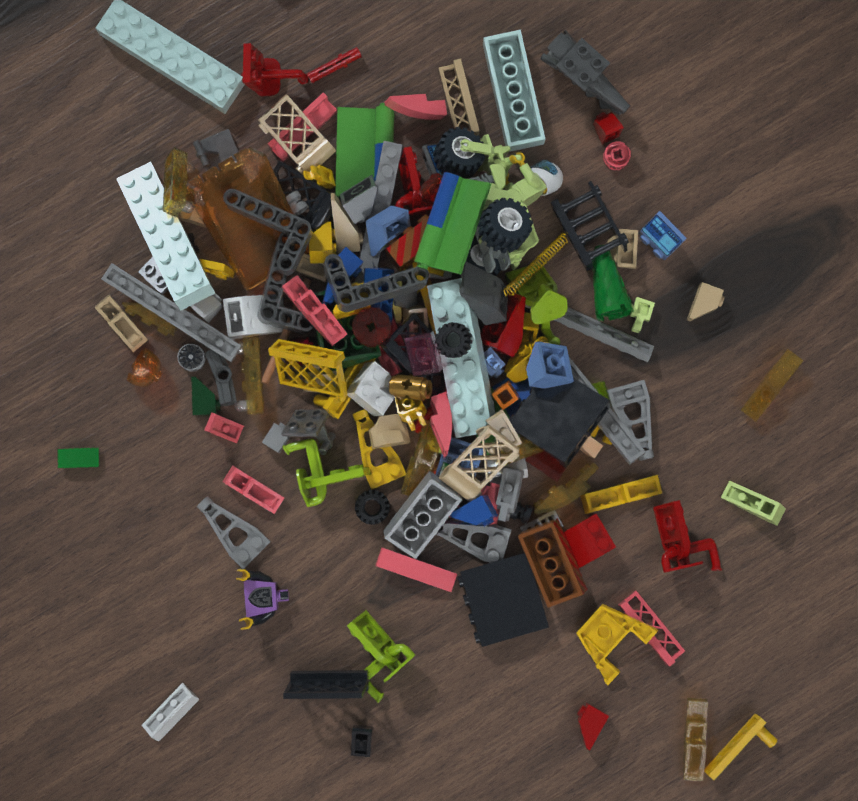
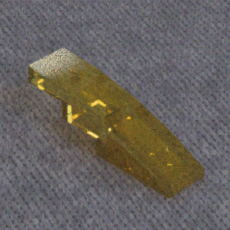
(695, 739)

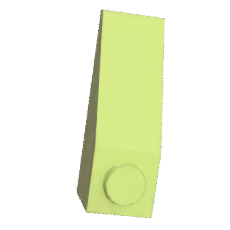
(754, 503)

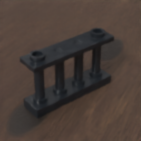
(579, 241)

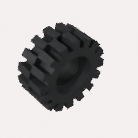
(465, 340)
(360, 507)

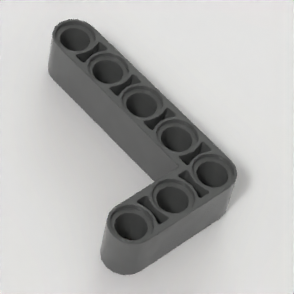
(275, 223)
(370, 287)
(273, 305)

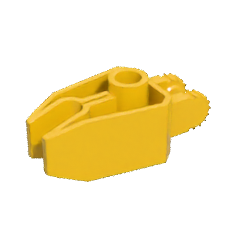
(517, 366)
(411, 410)

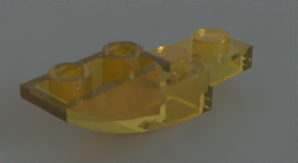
(771, 385)
(422, 461)
(560, 496)

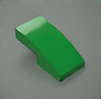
(78, 457)

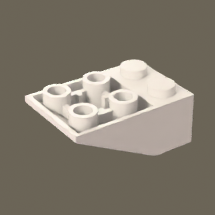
(243, 319)

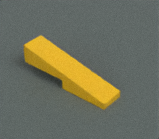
(621, 494)

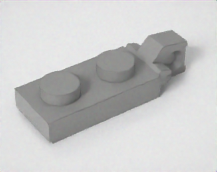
(509, 492)

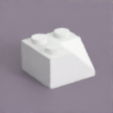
(371, 389)

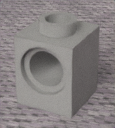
(275, 439)

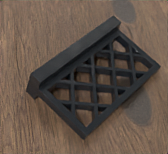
(401, 357)
(327, 684)

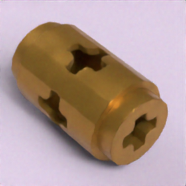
(410, 387)

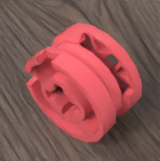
(616, 155)

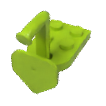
(543, 297)
(318, 479)
(380, 646)

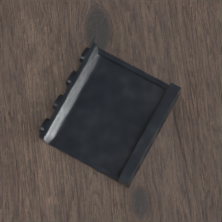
(560, 418)
(503, 600)

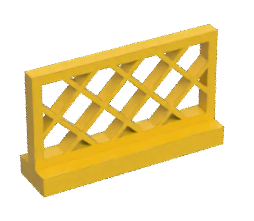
(309, 355)

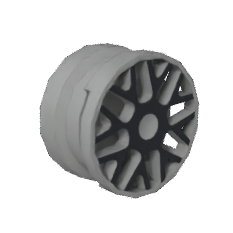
(191, 357)

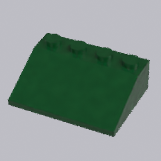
(353, 350)

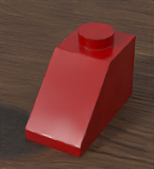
(607, 127)
(591, 723)

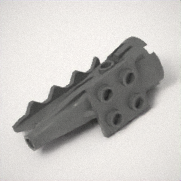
(584, 68)

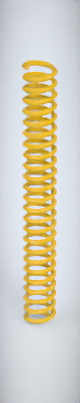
(532, 264)

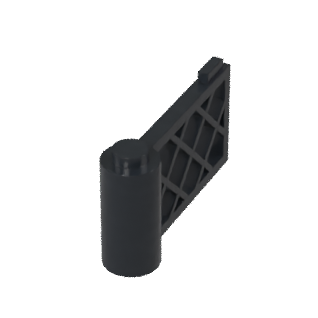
(321, 210)

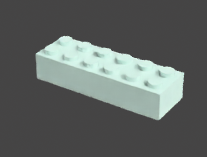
(513, 90)

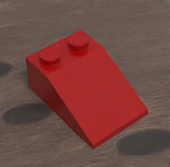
(507, 335)
(589, 540)

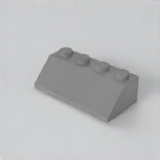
(422, 515)

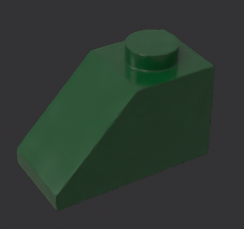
(203, 399)

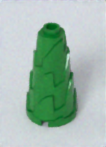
(609, 289)

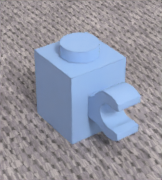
(493, 363)

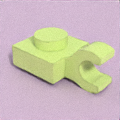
(642, 312)

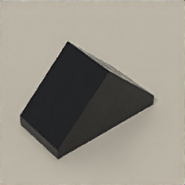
(361, 740)

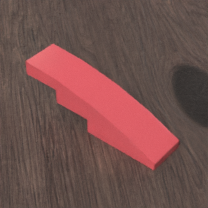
(314, 310)
(416, 569)

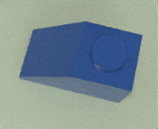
(476, 512)

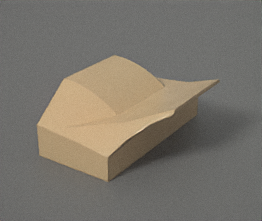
(628, 258)
(389, 432)

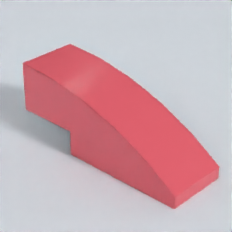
(417, 106)
(441, 421)
(253, 489)

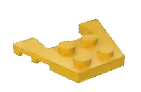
(605, 631)

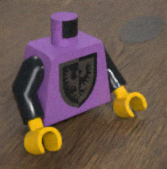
(260, 597)

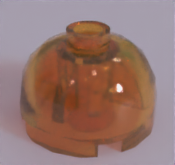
(145, 369)

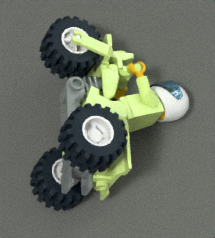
(505, 224)

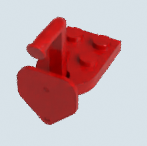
(265, 74)
(411, 184)
(676, 540)

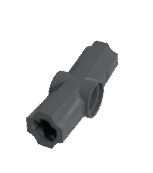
(225, 387)

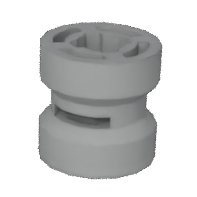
(296, 203)

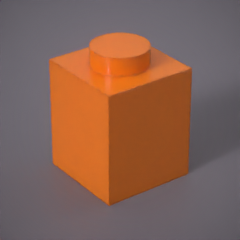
(505, 395)

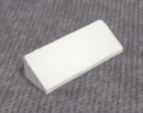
(170, 712)

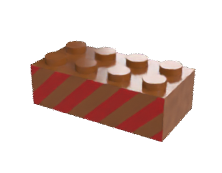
(404, 250)
(552, 562)

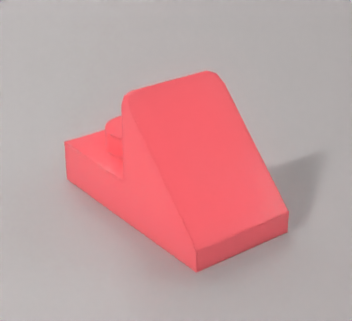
(224, 428)

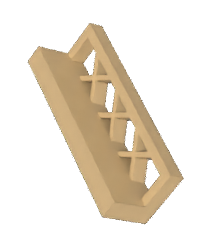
(464, 94)

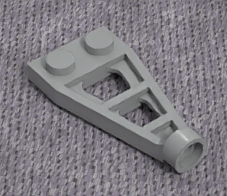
(629, 394)
(496, 543)
(249, 548)

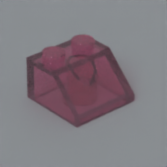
(423, 354)

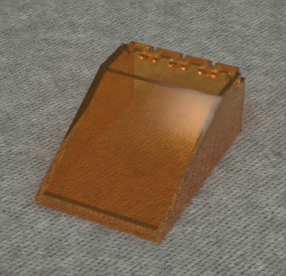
(241, 240)

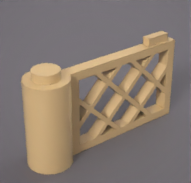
(315, 153)
(460, 478)

